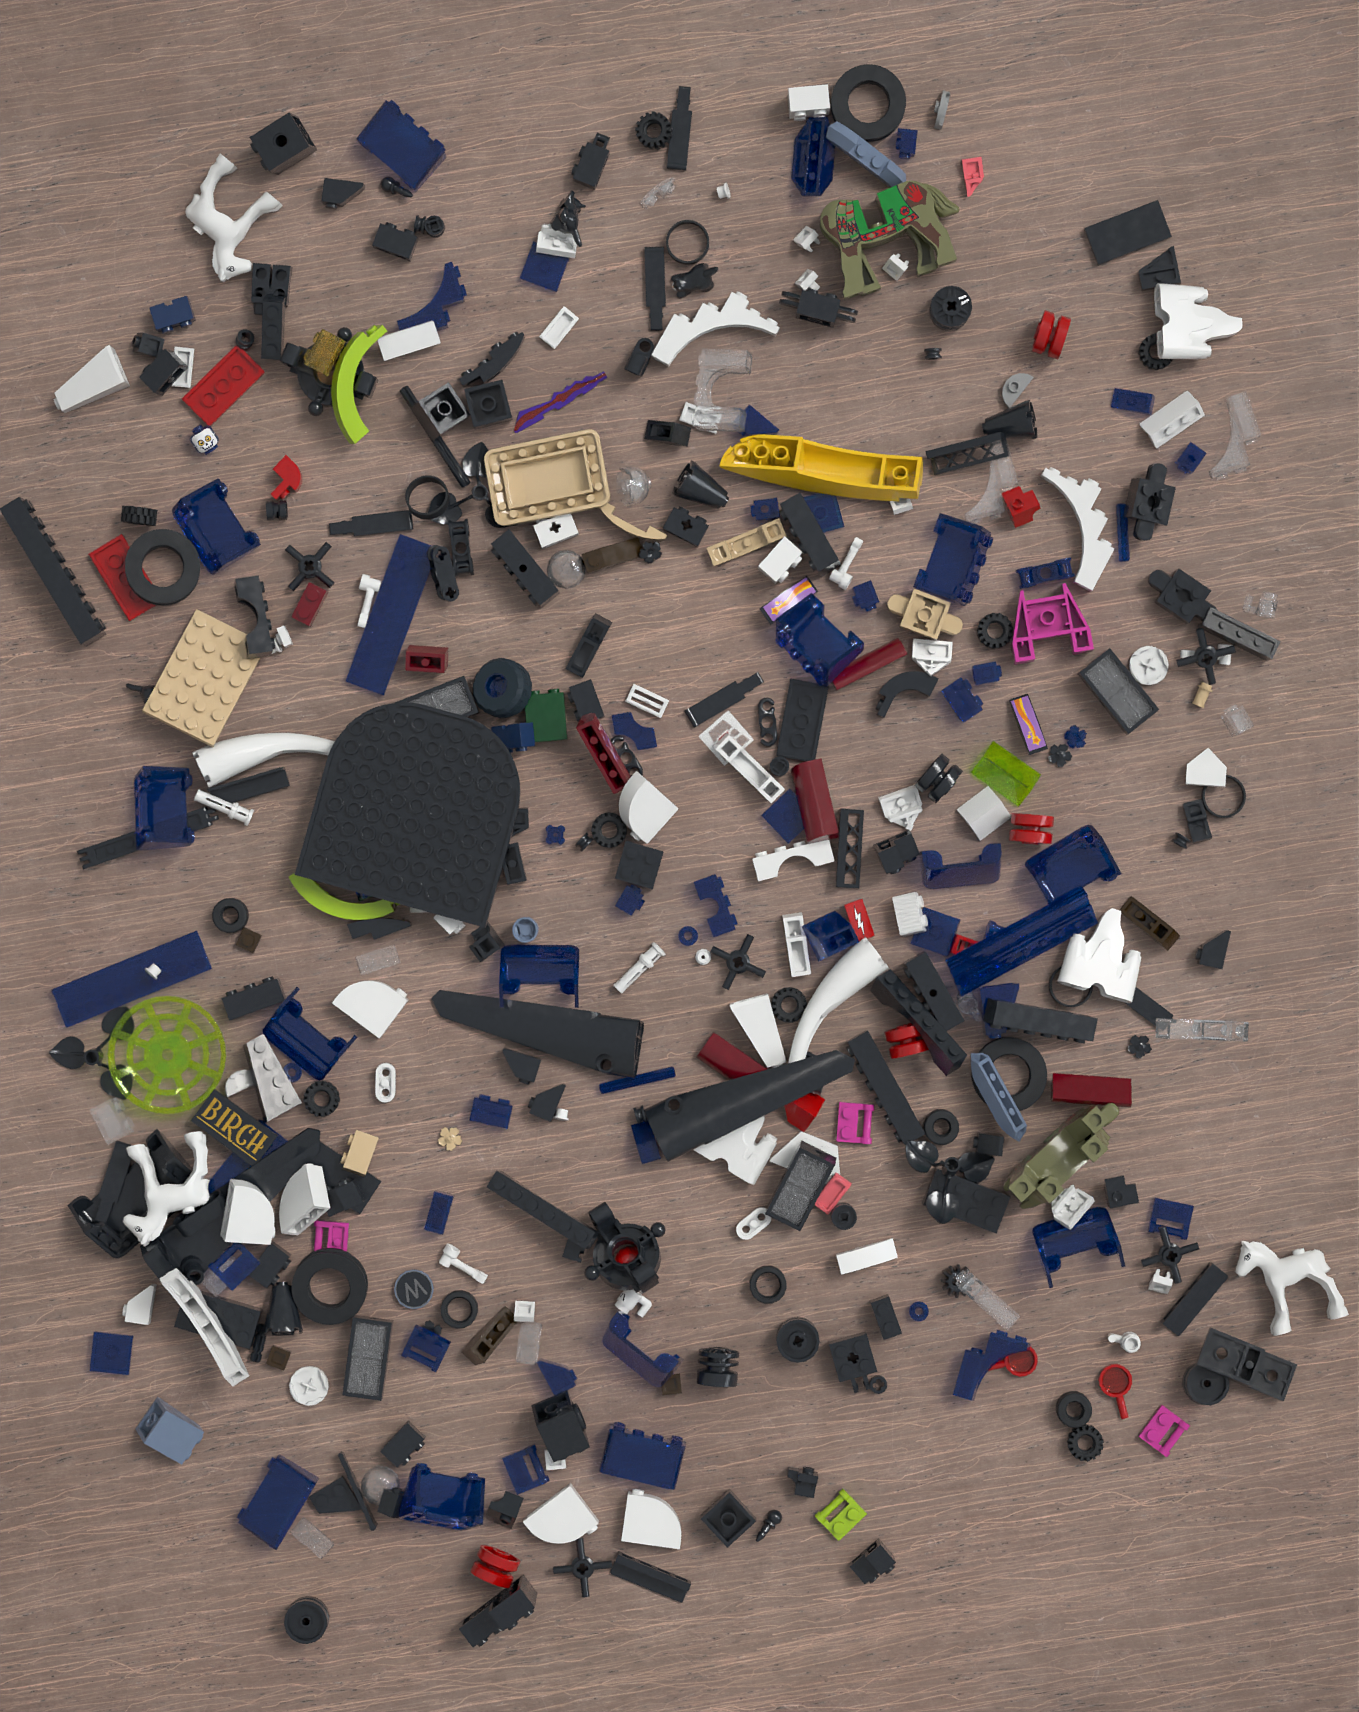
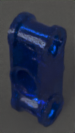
(1034, 577)

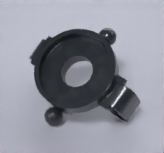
(314, 389)
(635, 1275)

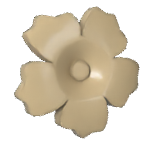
(450, 1138)

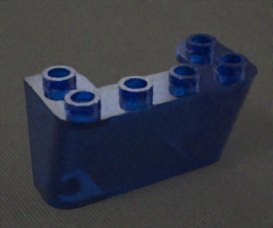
(402, 145)
(955, 560)
(816, 641)
(642, 1456)

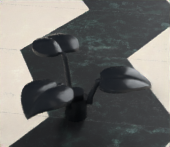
(472, 465)
(71, 1053)
(923, 1155)

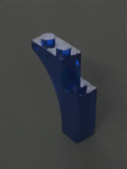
(449, 294)
(976, 1364)

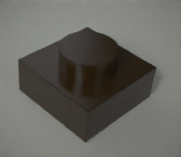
(249, 940)
(278, 1357)
(672, 1386)

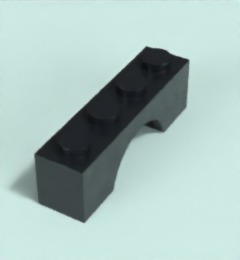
(249, 593)

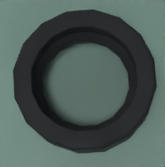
(768, 1299)
(444, 1309)

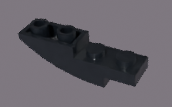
(501, 357)

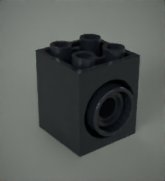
(270, 142)
(561, 1426)

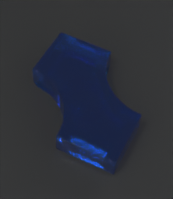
(642, 736)

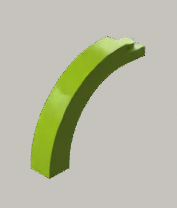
(343, 381)
(336, 907)

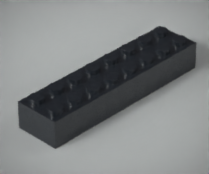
(52, 571)

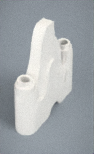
(1189, 324)
(1100, 960)
(741, 1152)

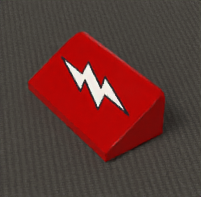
(859, 919)

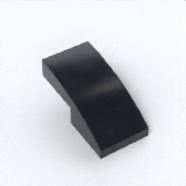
(1197, 821)

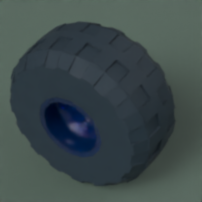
(502, 688)

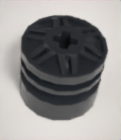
(951, 319)
(717, 1367)

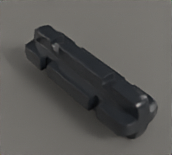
(258, 1345)

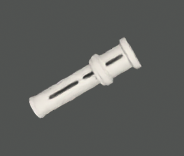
(202, 797)
(645, 961)

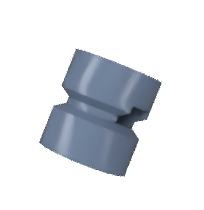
(525, 929)

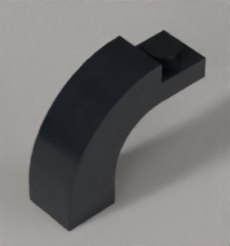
(910, 680)

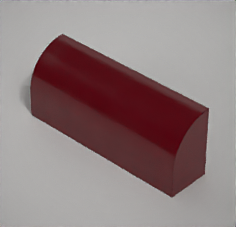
(870, 663)
(603, 752)
(814, 801)
(727, 1058)
(1091, 1090)

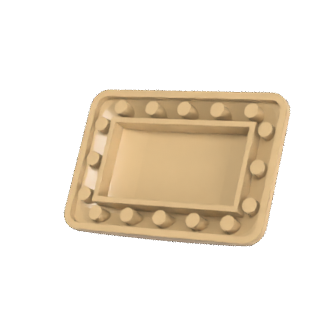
(547, 478)

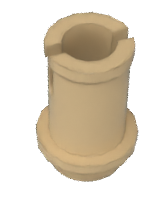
(1202, 694)

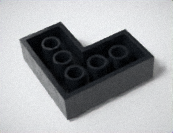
(500, 1612)

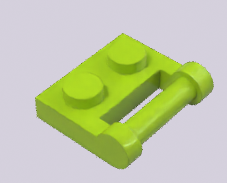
(845, 1519)

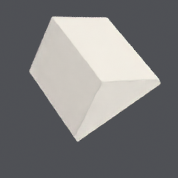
(984, 813)

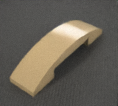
(651, 534)
(746, 542)

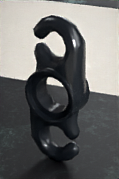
(773, 729)
(634, 763)

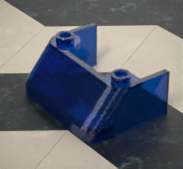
(539, 966)
(302, 1041)
(1090, 1232)

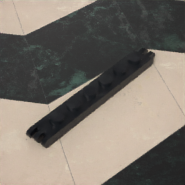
(126, 843)

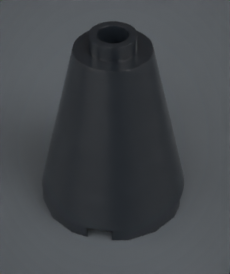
(1015, 422)
(700, 487)
(282, 1312)

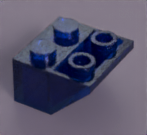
(829, 935)

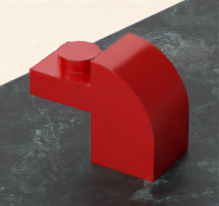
(291, 478)

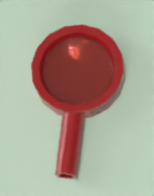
(1019, 1363)
(1115, 1382)

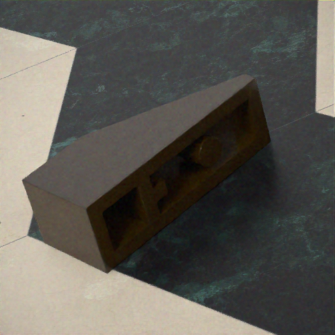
(611, 555)
(1149, 923)
(489, 1337)

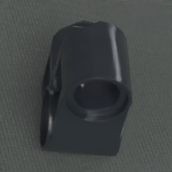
(639, 360)

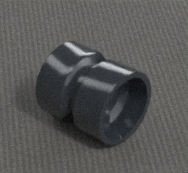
(843, 1216)

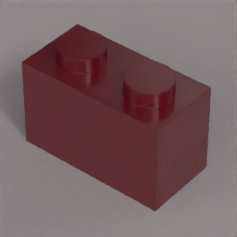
(310, 604)
(426, 659)

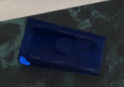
(1133, 401)

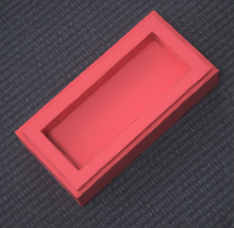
(832, 1193)

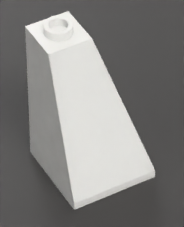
(94, 381)
(759, 1024)

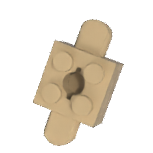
(924, 614)

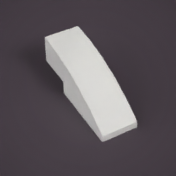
(796, 944)
(866, 1256)

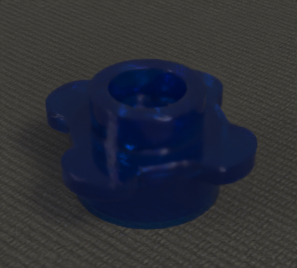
(551, 838)

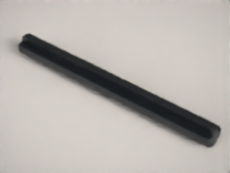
(439, 443)

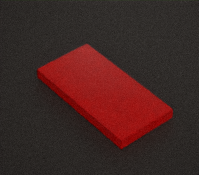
(223, 385)
(111, 565)

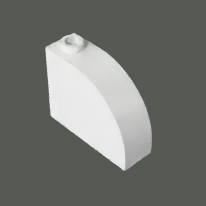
(644, 808)
(372, 1004)
(303, 1200)
(247, 1215)
(562, 1518)
(650, 1521)

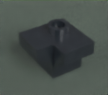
(485, 942)
(1119, 1193)
(804, 1480)
(505, 1510)

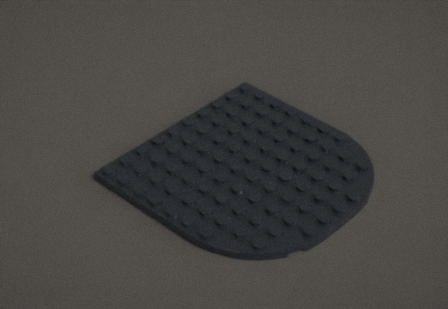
(415, 811)

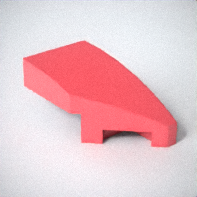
(972, 173)

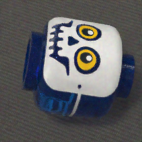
(204, 439)

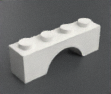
(749, 767)
(767, 865)

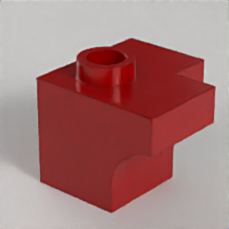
(1020, 505)

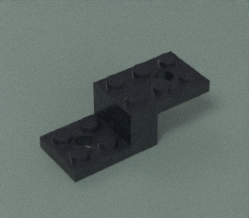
(1246, 1364)

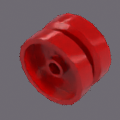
(1050, 334)
(1031, 828)
(908, 1039)
(495, 1566)

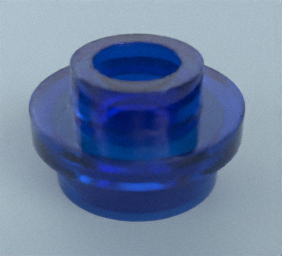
(694, 935)
(297, 1068)
(923, 1315)

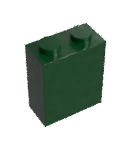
(547, 715)

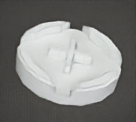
(1148, 665)
(309, 1385)

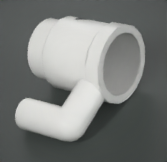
(628, 1300)
(1129, 1341)

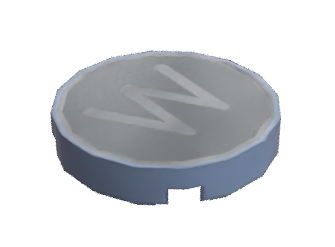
(414, 1289)

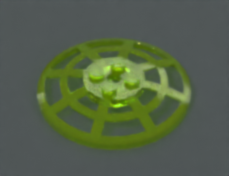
(154, 1054)

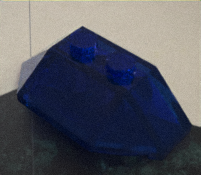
(813, 158)

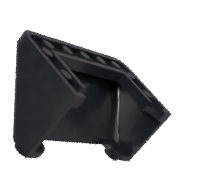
(115, 1236)

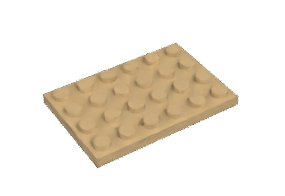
(202, 679)

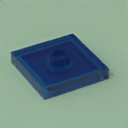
(544, 269)
(826, 511)
(785, 816)
(939, 932)
(111, 1353)

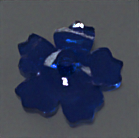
(1075, 737)

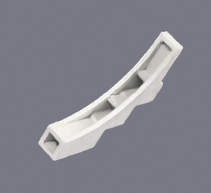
(734, 314)
(1081, 498)
(207, 1325)

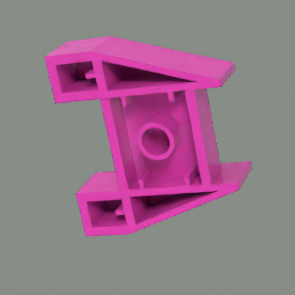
(1048, 619)

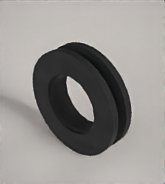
(876, 76)
(162, 539)
(1032, 1058)
(329, 1313)

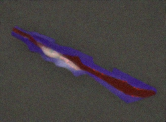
(559, 400)

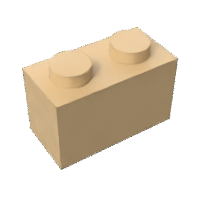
(360, 1153)

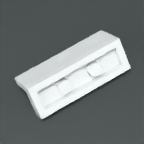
(408, 340)
(1172, 419)

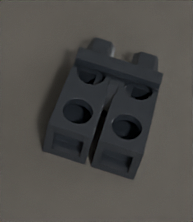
(262, 284)

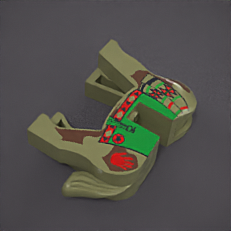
(903, 209)
(1065, 1151)

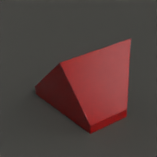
(804, 1110)

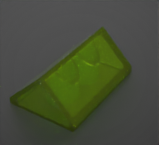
(1006, 773)

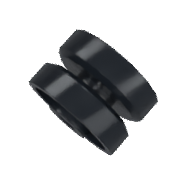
(940, 779)
(801, 1350)
(1200, 1394)
(301, 1630)

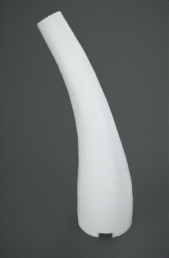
(244, 752)
(849, 975)

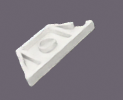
(785, 1155)

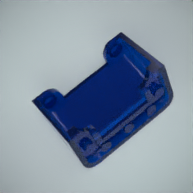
(213, 527)
(162, 808)
(1072, 864)
(940, 876)
(655, 1371)
(443, 1499)
(277, 1501)

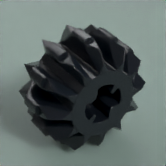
(950, 1277)

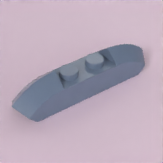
(865, 154)
(997, 1096)

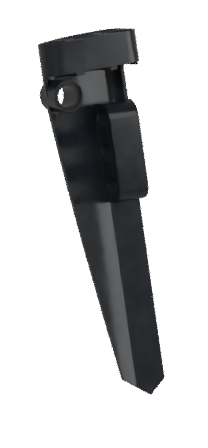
(559, 1031)
(726, 1106)
(195, 1237)

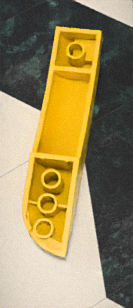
(825, 468)

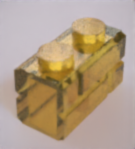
(324, 352)

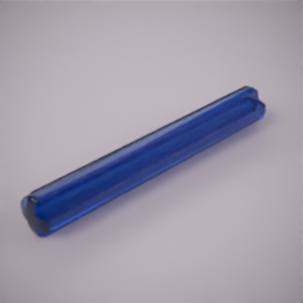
(640, 1079)

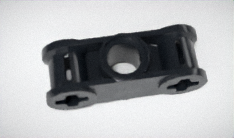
(458, 536)
(442, 573)

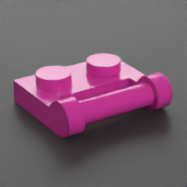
(848, 1122)
(337, 1234)
(1158, 1427)

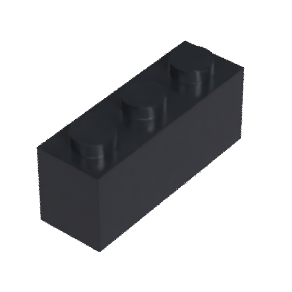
(273, 327)
(253, 998)

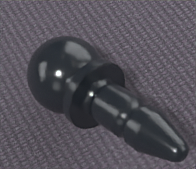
(388, 184)
(774, 1518)

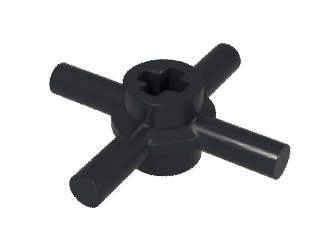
(302, 566)
(1207, 663)
(745, 959)
(1175, 1256)
(581, 1558)

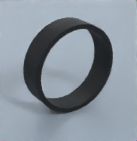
(687, 222)
(424, 479)
(1240, 807)
(1052, 994)

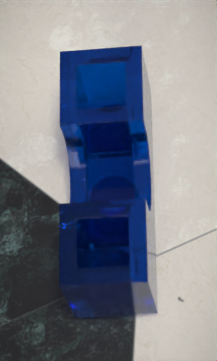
(711, 888)

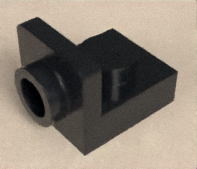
(147, 344)

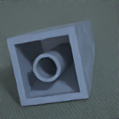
(169, 1431)

